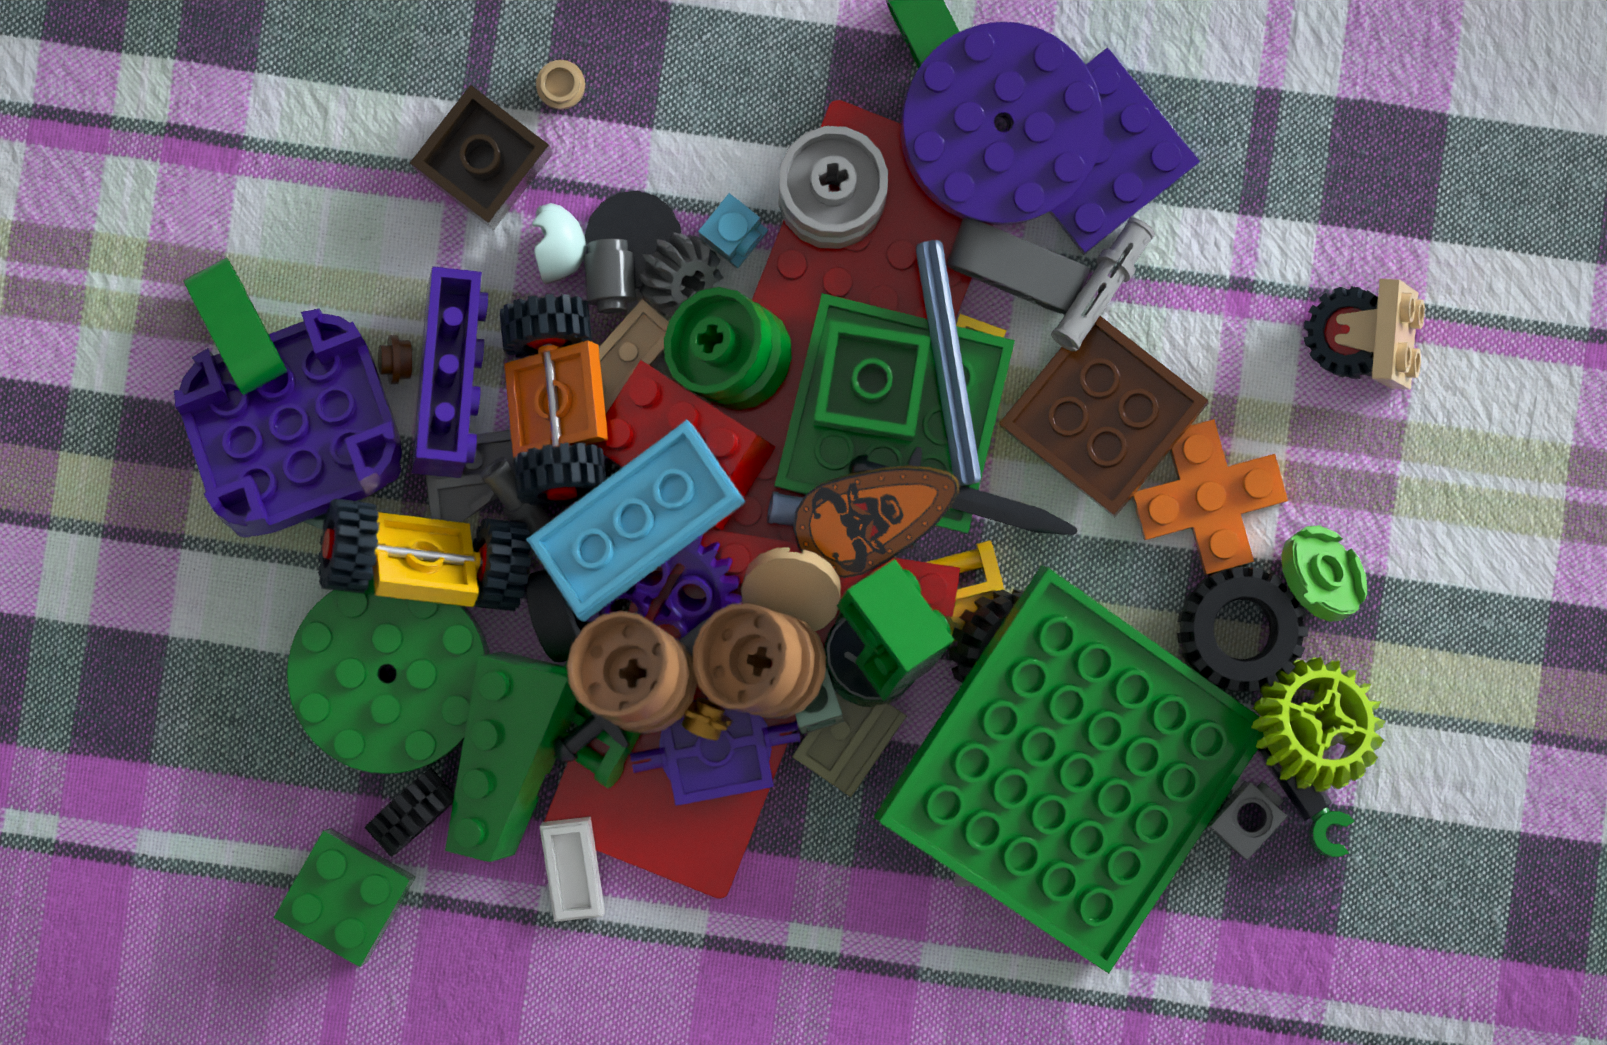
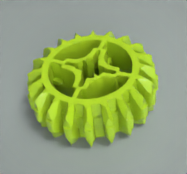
(1303, 731)

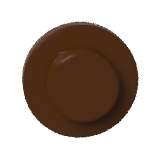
(395, 359)

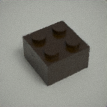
(481, 157)

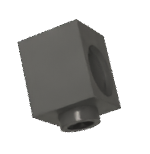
(1225, 821)

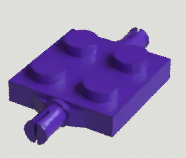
(718, 768)

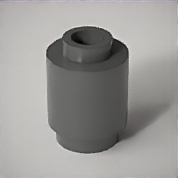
(609, 275)

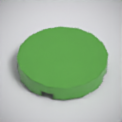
(1323, 573)

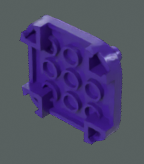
(299, 437)

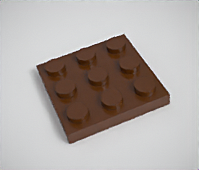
(1104, 415)

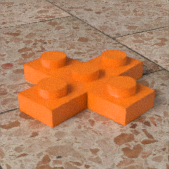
(1210, 498)

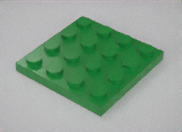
(823, 453)

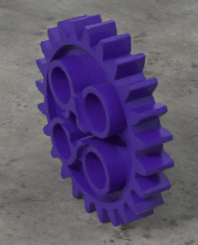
(679, 608)

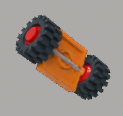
(553, 399)

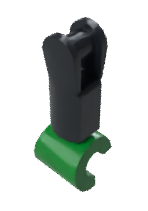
(1314, 806)

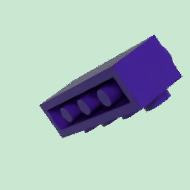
(447, 371)

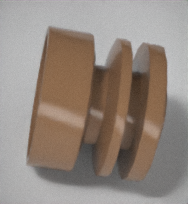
(618, 652)
(736, 655)

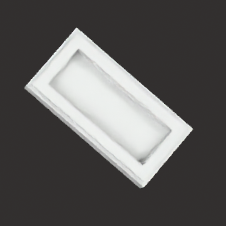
(572, 869)

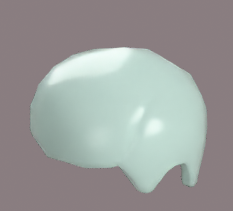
(563, 245)

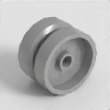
(840, 159)

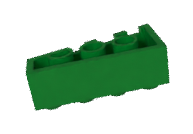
(506, 751)

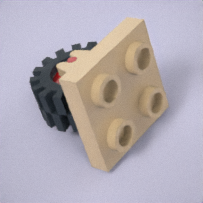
(1368, 333)

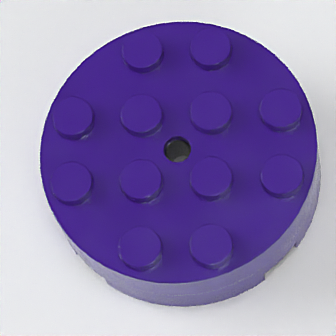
(1041, 95)

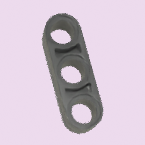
(1016, 266)

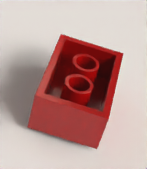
(656, 405)

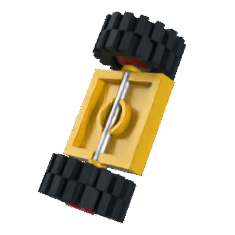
(423, 557)

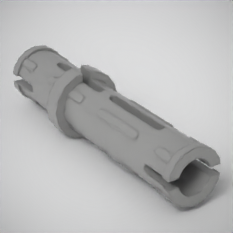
(1132, 242)

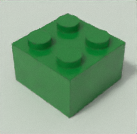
(872, 381)
(344, 897)

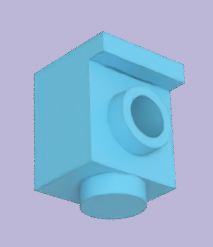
(733, 230)

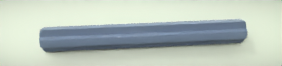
(948, 362)

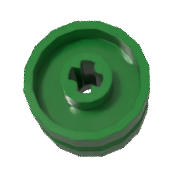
(727, 348)

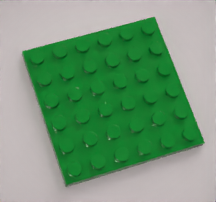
(1073, 770)

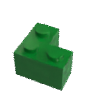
(897, 628)

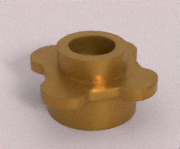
(706, 719)

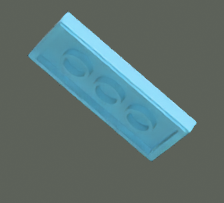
(635, 520)

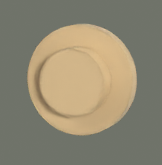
(560, 84)

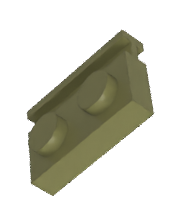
(850, 748)

